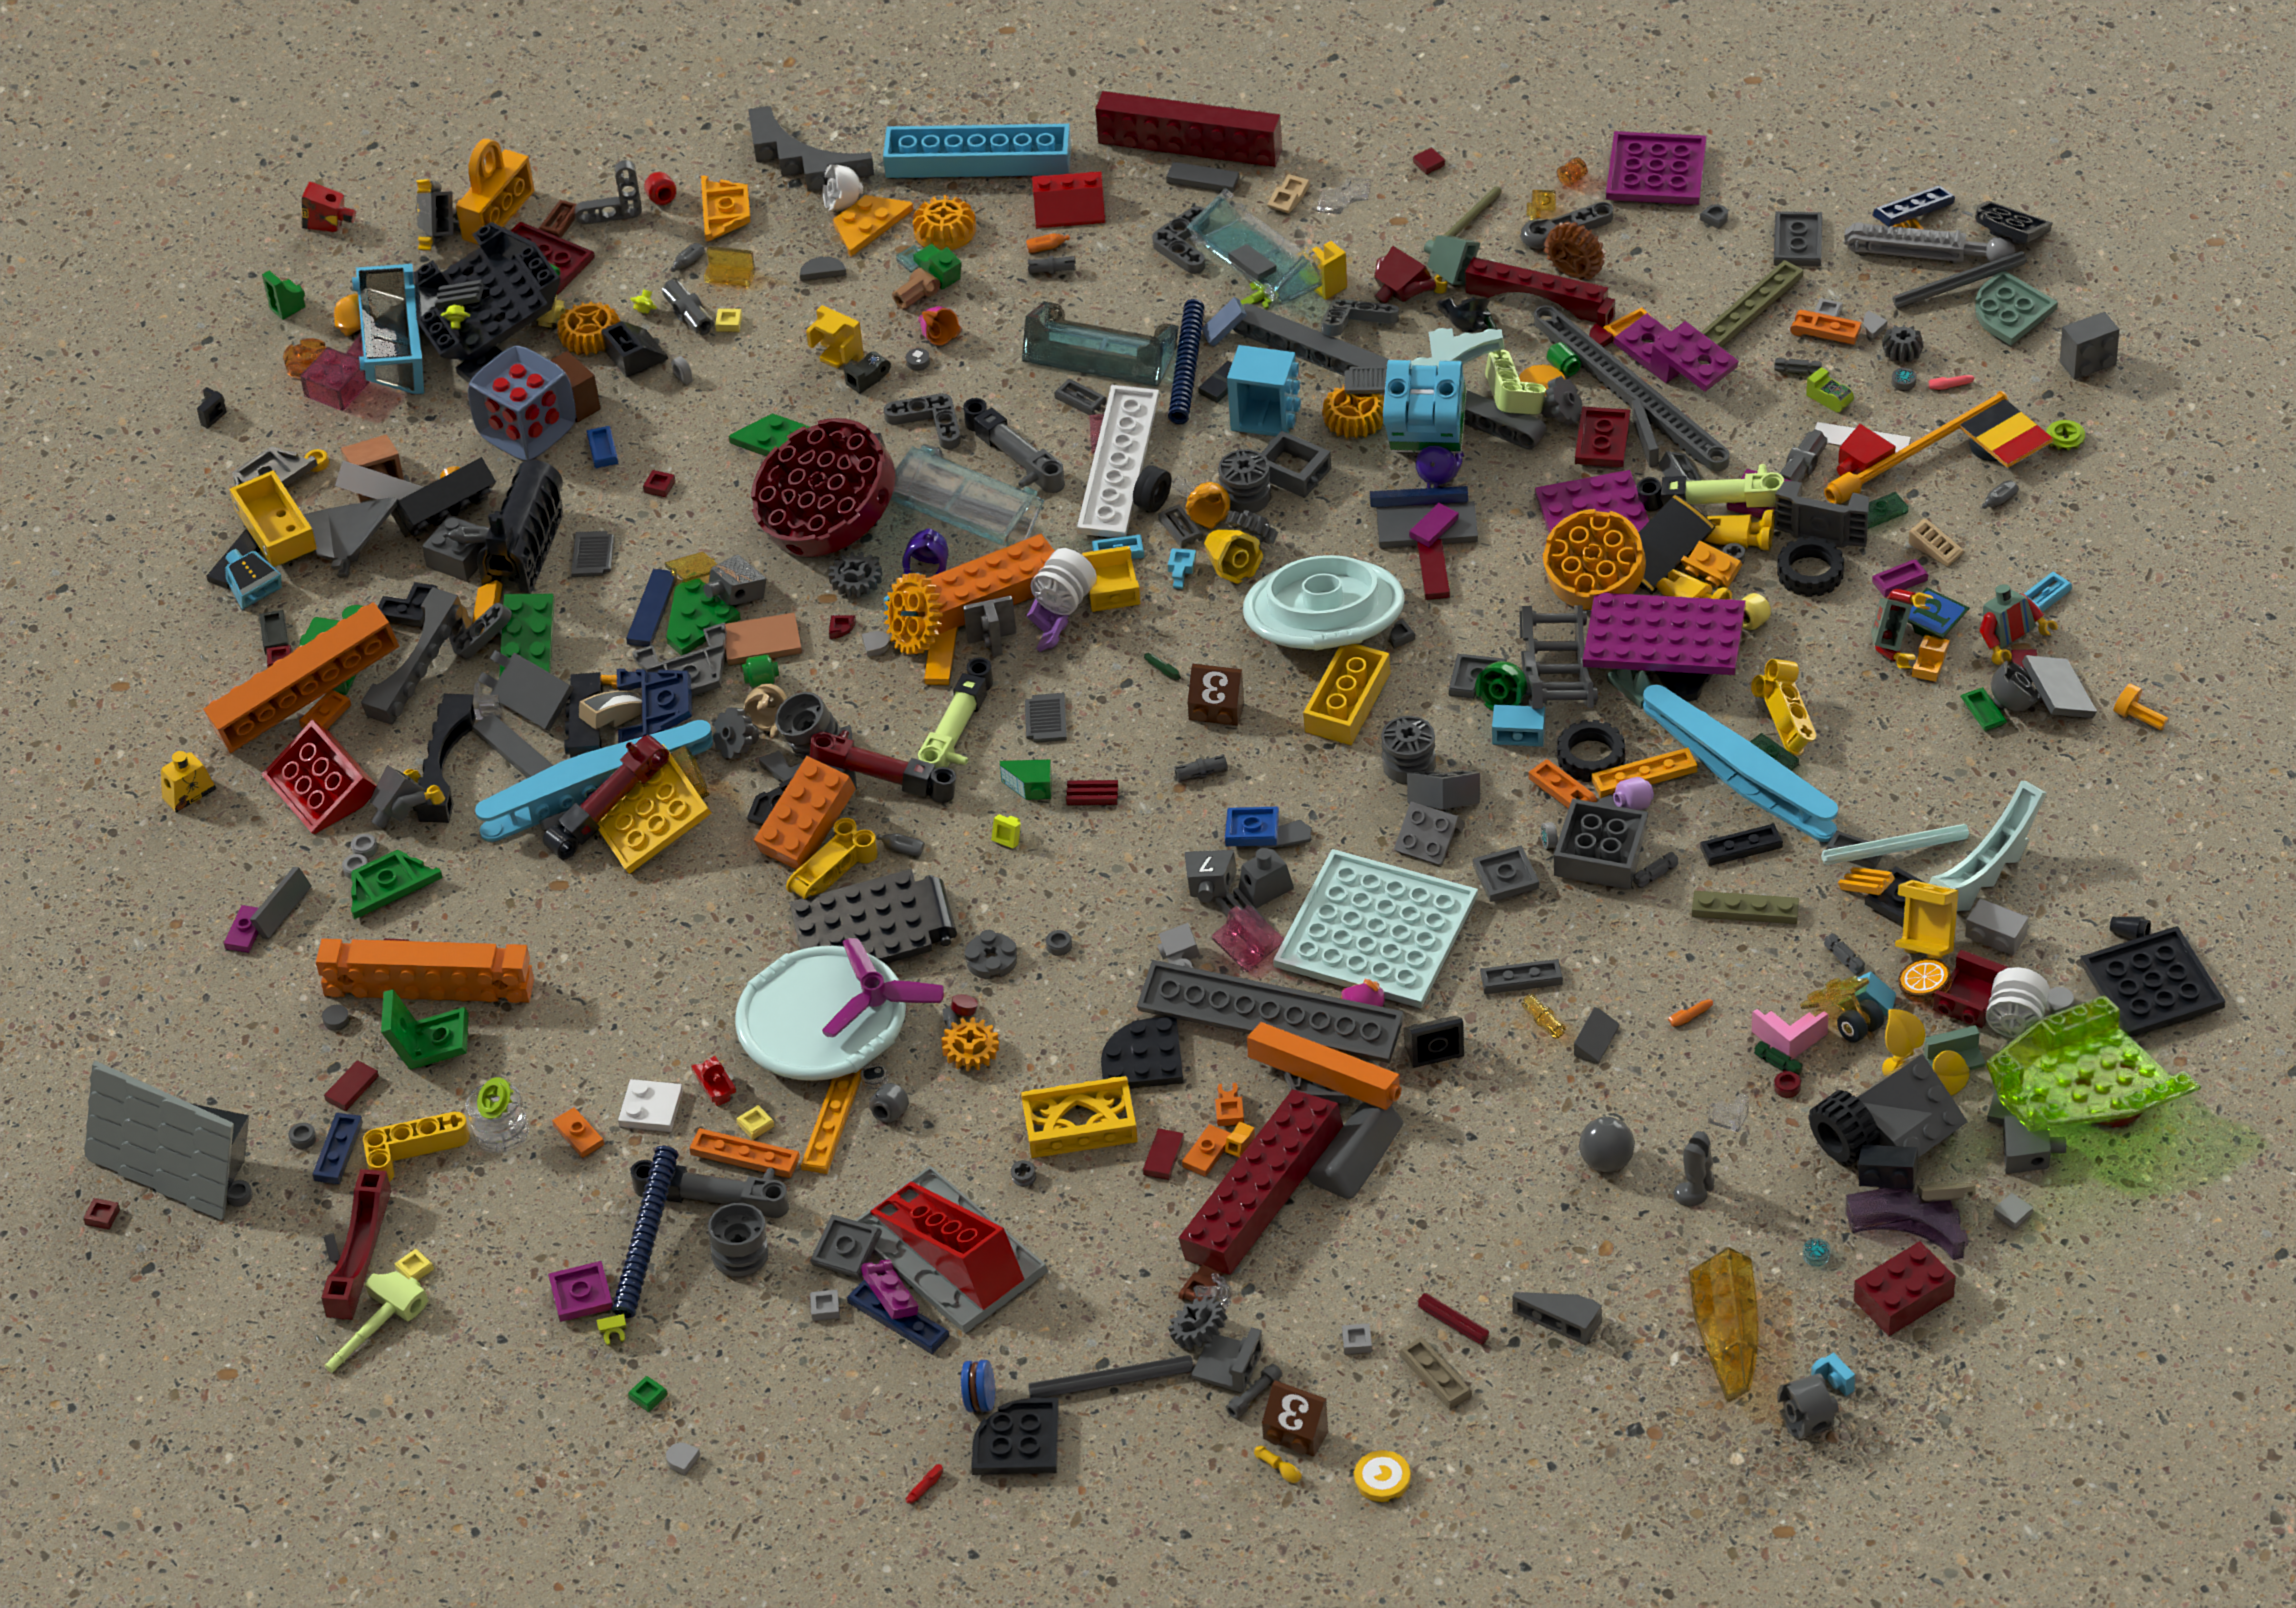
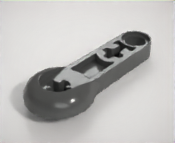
(1536, 230)

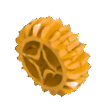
(582, 326)
(1353, 413)

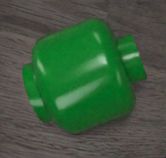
(760, 671)

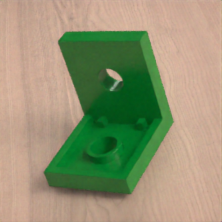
(420, 1041)

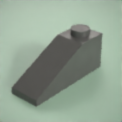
(1562, 1313)

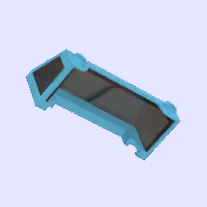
(389, 327)

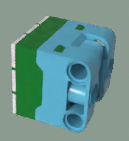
(1424, 405)

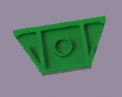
(765, 434)
(388, 880)

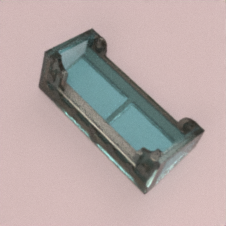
(1097, 349)

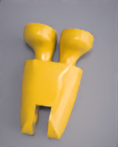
(1743, 531)
(1683, 585)

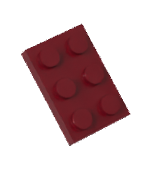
(1602, 436)

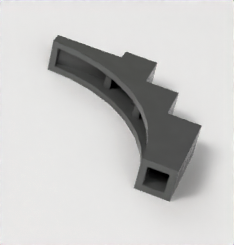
(797, 158)

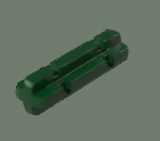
(1777, 1058)

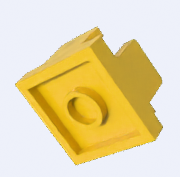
(838, 334)

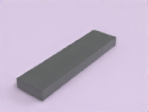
(510, 746)

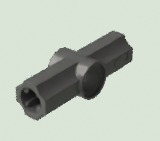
(687, 307)
(1804, 458)

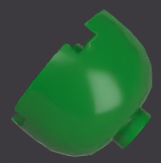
(1501, 684)

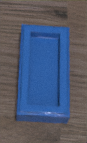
(602, 447)

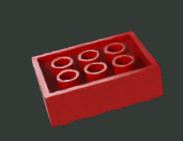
(319, 779)

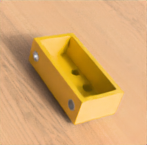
(273, 518)

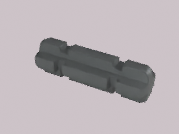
(1796, 365)
(1655, 869)
(1844, 954)

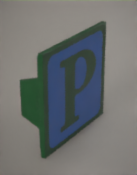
(1939, 618)

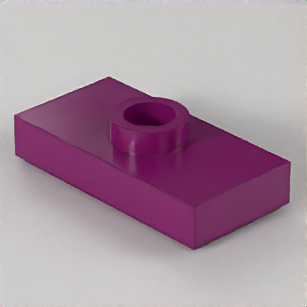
(242, 932)

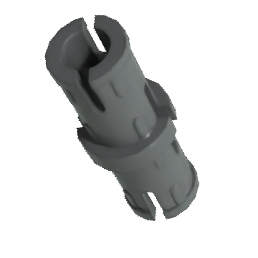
(1051, 264)
(1200, 768)

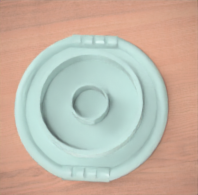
(1323, 603)
(792, 1002)

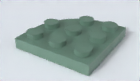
(2011, 307)

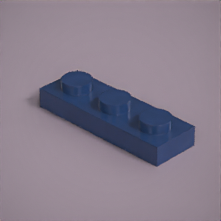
(337, 1148)

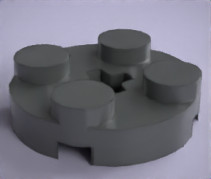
(988, 943)

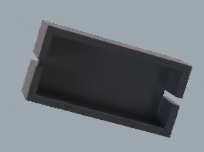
(443, 498)

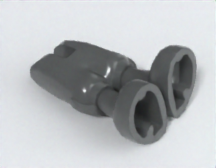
(1697, 1169)

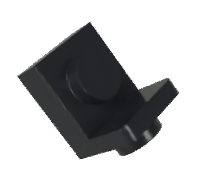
(212, 408)

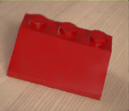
(1068, 199)

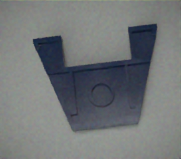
(664, 700)

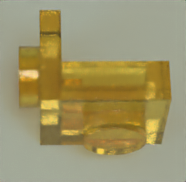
(1541, 200)

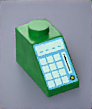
(1028, 778)

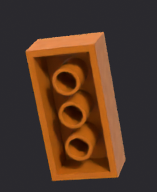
(804, 813)

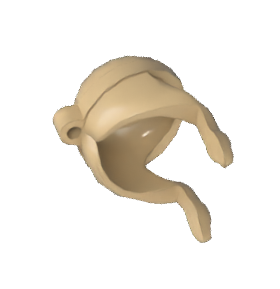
(764, 708)

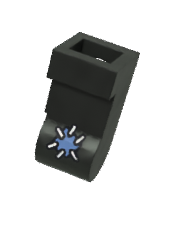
(866, 372)

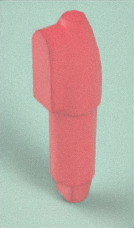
(1945, 383)

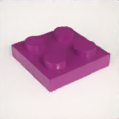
(580, 1291)

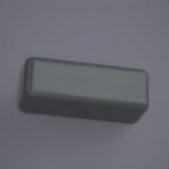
(1356, 1150)

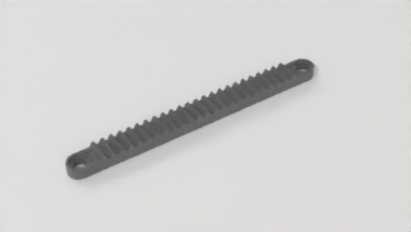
(1632, 387)

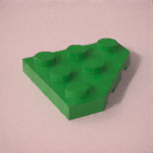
(694, 612)

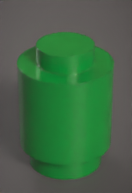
(1563, 359)

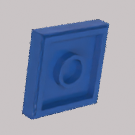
(1252, 826)

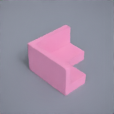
(1790, 1039)

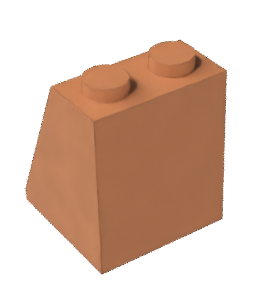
(375, 454)

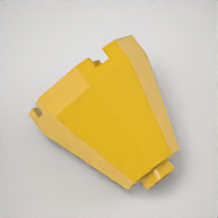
(1233, 554)

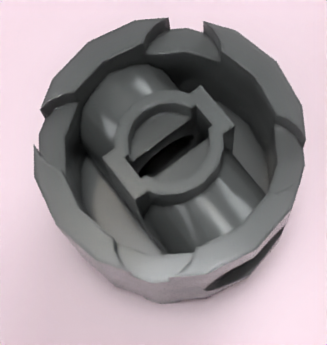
(1807, 1406)

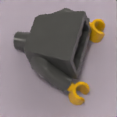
(433, 213)
(399, 793)

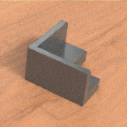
(1443, 789)

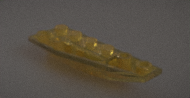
(1727, 1318)

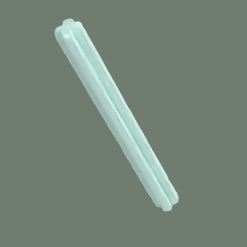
(1895, 844)

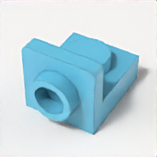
(1836, 1372)

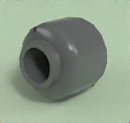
(889, 1103)

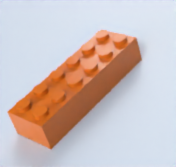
(988, 578)

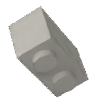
(1996, 927)

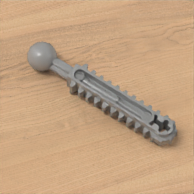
(1922, 243)

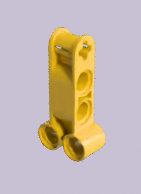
(1785, 704)
(834, 859)

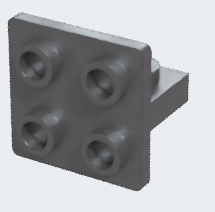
(989, 622)

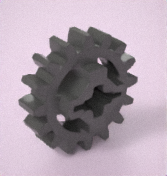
(1253, 525)
(855, 574)
(1197, 1322)

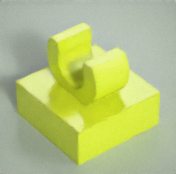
(1006, 830)
(612, 1325)

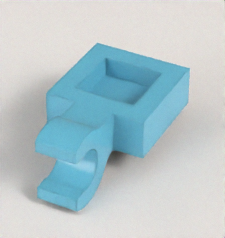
(1181, 562)

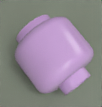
(1633, 794)

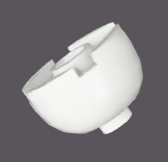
(842, 188)

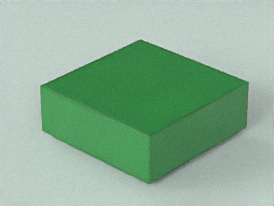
(647, 1393)

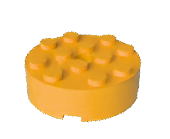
(1593, 556)

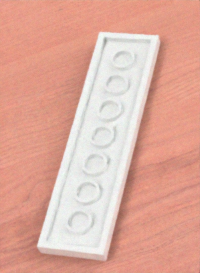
(1118, 461)

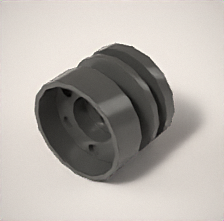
(1246, 479)
(801, 718)
(1407, 747)
(738, 1239)

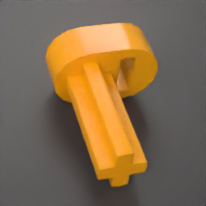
(2128, 704)

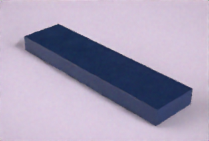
(1913, 206)
(1419, 496)
(651, 608)
(914, 1328)

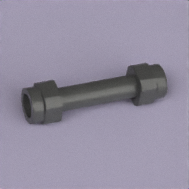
(1238, 1405)

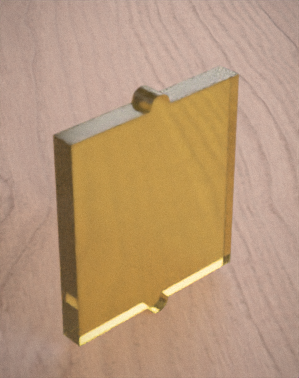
(691, 566)

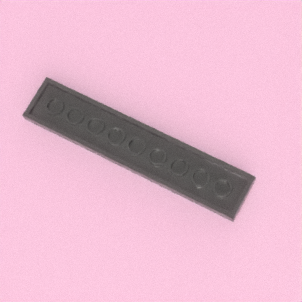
(1244, 1003)

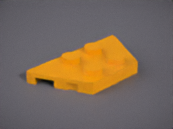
(724, 207)
(868, 220)

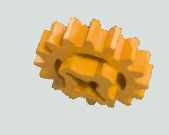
(970, 1044)

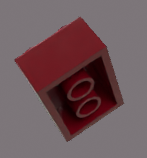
(1904, 1288)

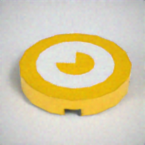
(1382, 1475)

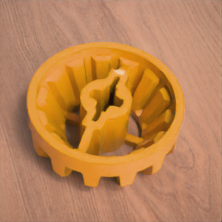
(944, 223)

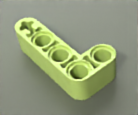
(1507, 389)

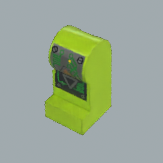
(1828, 391)

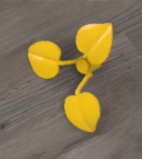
(1907, 1033)

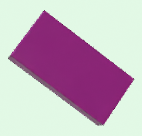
(1433, 525)
(1900, 577)

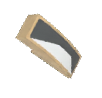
(610, 708)

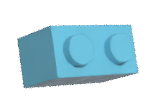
(1518, 725)

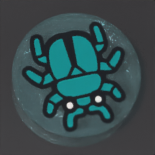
(1816, 1252)

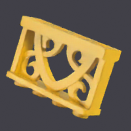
(1094, 1095)

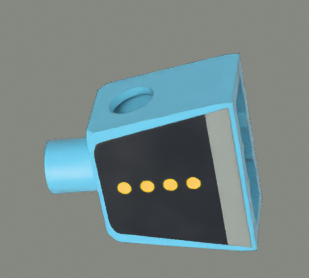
(251, 577)

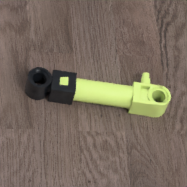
(1755, 490)
(967, 697)

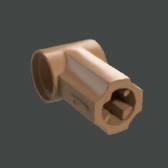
(919, 284)

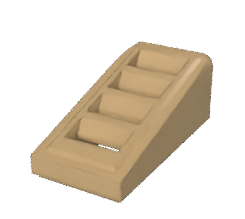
(1925, 531)

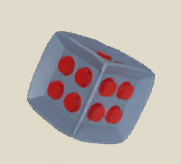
(521, 403)

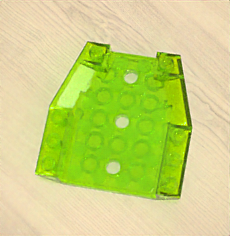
(2077, 1050)

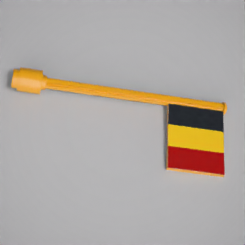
(1992, 424)

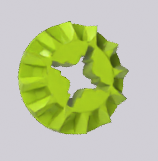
(2072, 429)
(491, 1089)

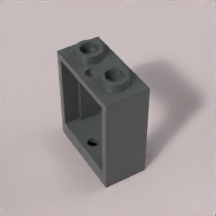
(1310, 476)

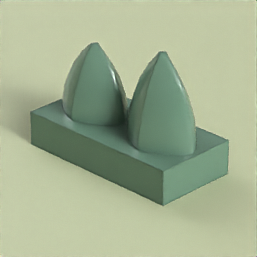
(1630, 683)

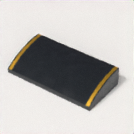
(1670, 537)

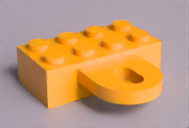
(495, 189)

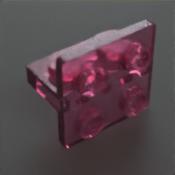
(1247, 937)

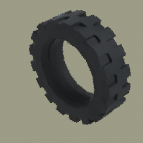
(1808, 548)
(1584, 732)

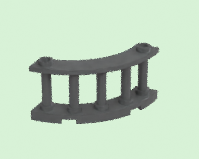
(1545, 691)

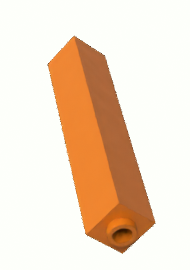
(1324, 1066)

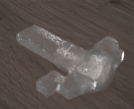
(1222, 1291)

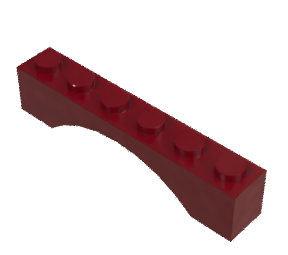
(1492, 278)
(347, 1279)

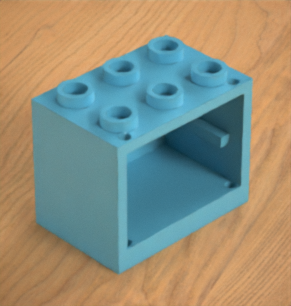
(1263, 391)

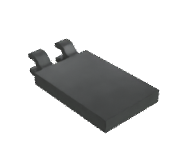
(528, 689)

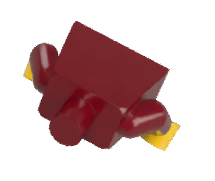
(1404, 277)

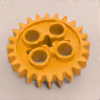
(913, 633)

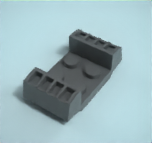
(1821, 519)

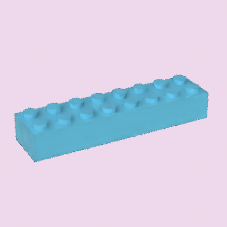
(977, 150)

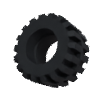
(1843, 1126)

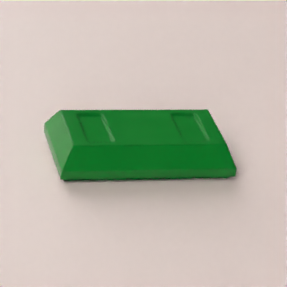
(1983, 709)

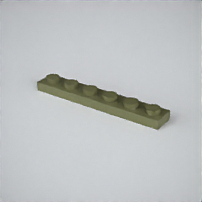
(1753, 303)

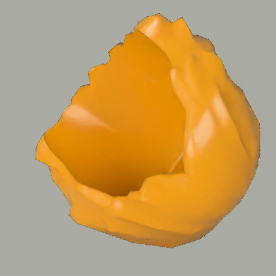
(347, 314)
(1208, 504)

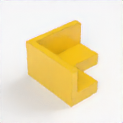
(1332, 270)

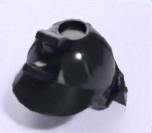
(1466, 316)

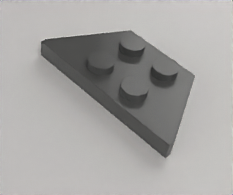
(285, 464)

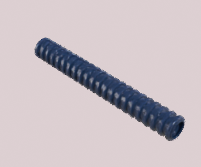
(1186, 361)
(645, 1231)

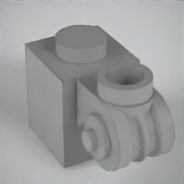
(1178, 945)

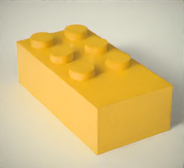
(1347, 693)

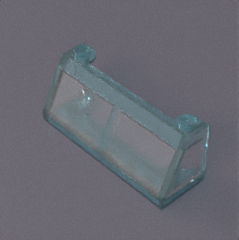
(965, 498)

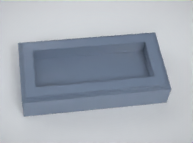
(1224, 321)

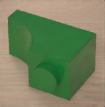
(939, 263)
(283, 296)

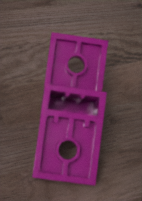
(1676, 352)

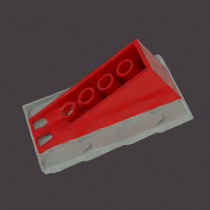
(951, 1249)

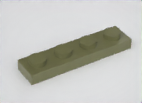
(1745, 907)

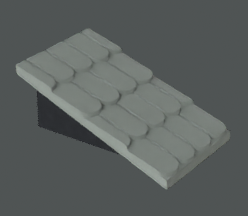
(163, 1140)

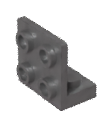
(1427, 833)

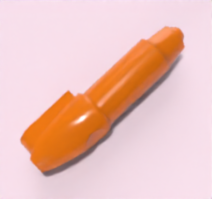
(1684, 1016)

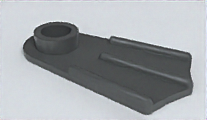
(1292, 834)

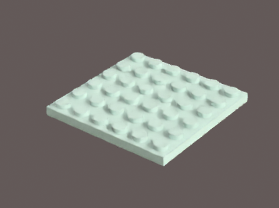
(1376, 926)

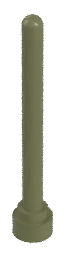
(1474, 212)

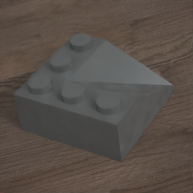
(1600, 844)
(1912, 1107)

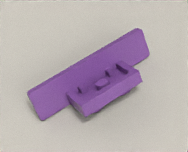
(1049, 623)

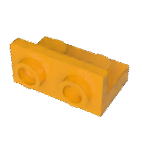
(1712, 564)

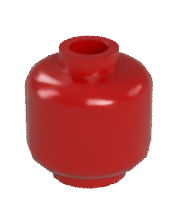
(660, 188)

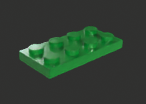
(529, 628)

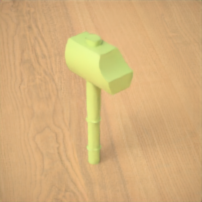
(397, 1296)

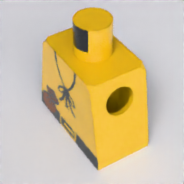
(184, 781)

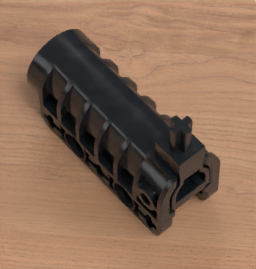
(524, 527)

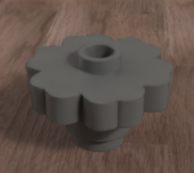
(1562, 401)
(734, 733)

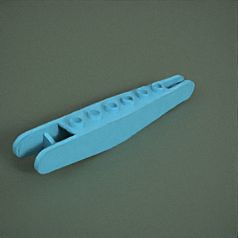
(1743, 765)
(572, 782)

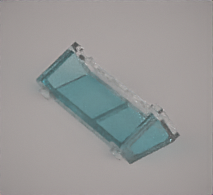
(1229, 225)

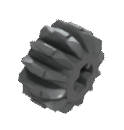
(1902, 343)

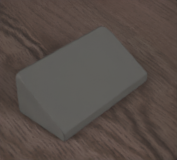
(1678, 465)
(1595, 1036)

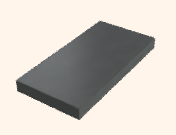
(1397, 521)

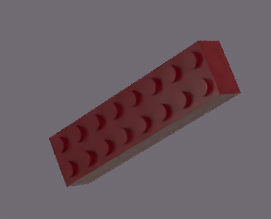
(1189, 128)
(1261, 1182)

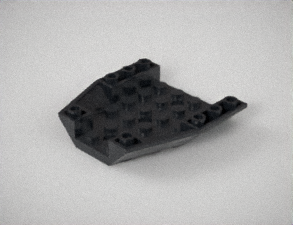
(518, 289)

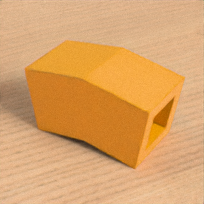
(1239, 1139)

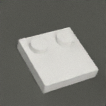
(650, 1105)

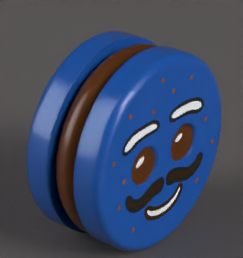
(978, 1386)

